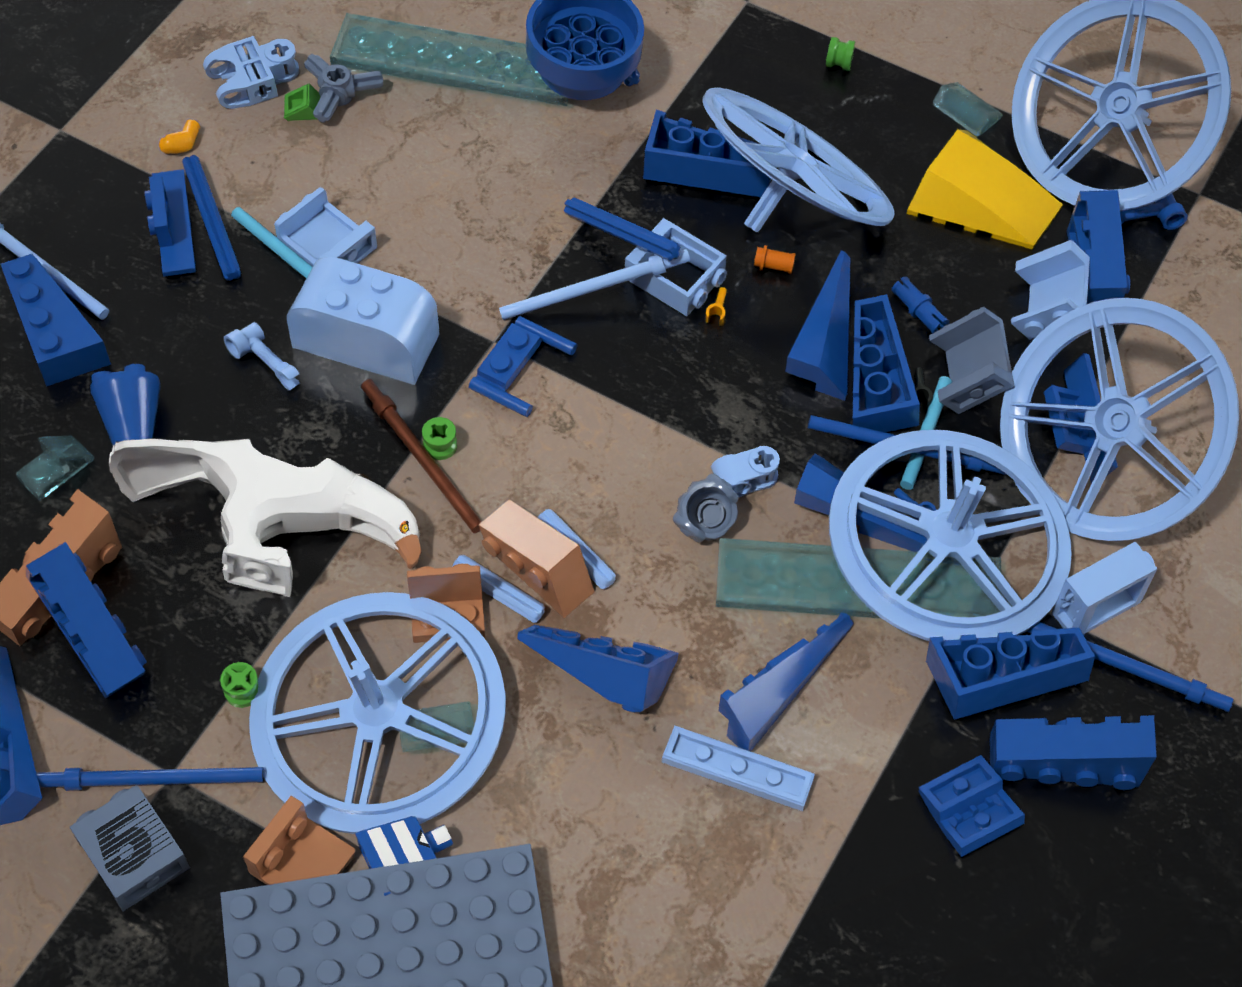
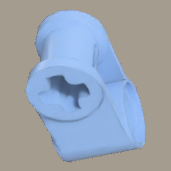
(746, 472)

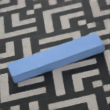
(738, 768)

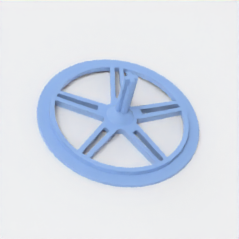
(1121, 100)
(794, 161)
(1122, 418)
(949, 533)
(377, 709)

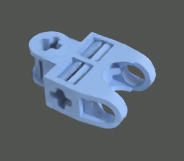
(248, 72)

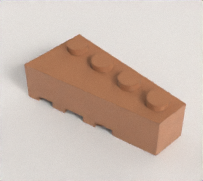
(87, 532)

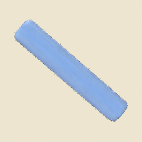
(597, 569)
(506, 592)

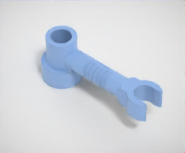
(250, 340)

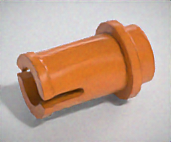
(774, 259)

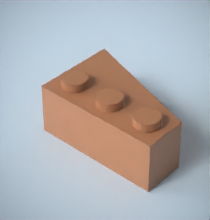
(538, 556)

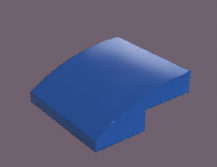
(971, 805)

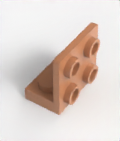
(454, 587)
(296, 848)

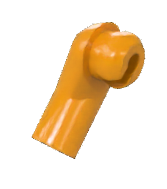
(180, 141)

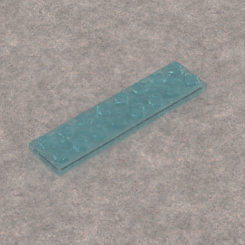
(440, 58)
(809, 580)

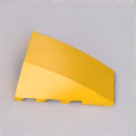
(984, 193)

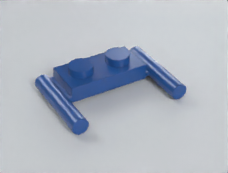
(509, 359)

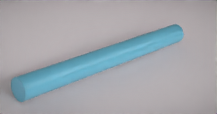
(271, 241)
(929, 423)

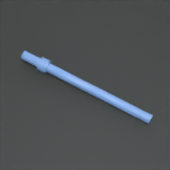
(655, 265)
(63, 282)

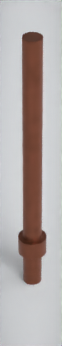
(386, 410)

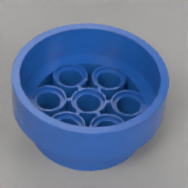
(584, 45)

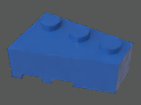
(1098, 232)

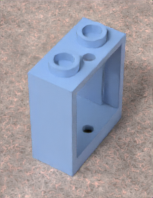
(700, 254)
(1105, 589)

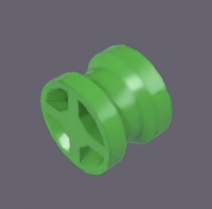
(840, 53)
(439, 447)
(239, 675)

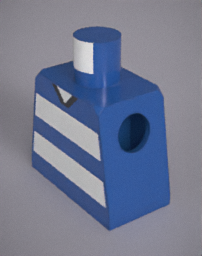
(401, 843)

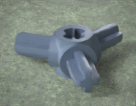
(338, 85)

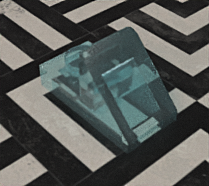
(59, 462)

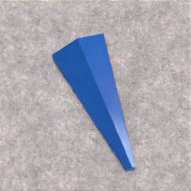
(822, 344)
(18, 775)

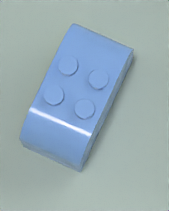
(364, 319)

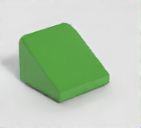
(301, 103)

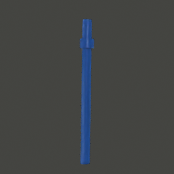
(874, 436)
(1194, 690)
(76, 778)

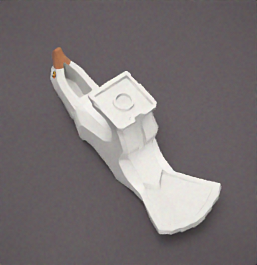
(267, 500)

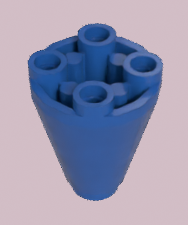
(127, 402)

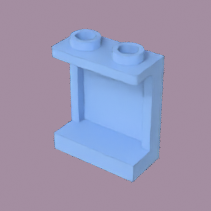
(320, 230)

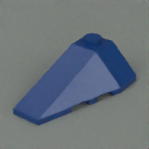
(618, 673)

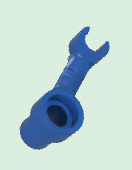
(1166, 209)

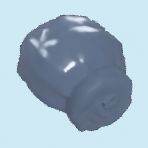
(707, 509)

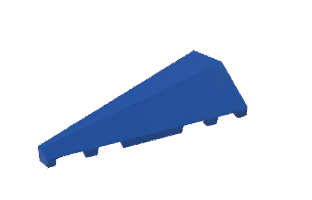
(816, 493)
(769, 693)

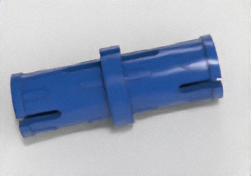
(919, 305)

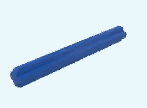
(211, 218)
(622, 229)

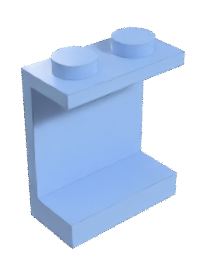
(1056, 285)

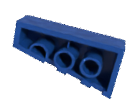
(699, 159)
(55, 328)
(882, 379)
(85, 620)
(1007, 668)
(1074, 751)

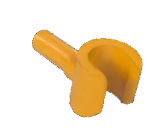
(717, 308)

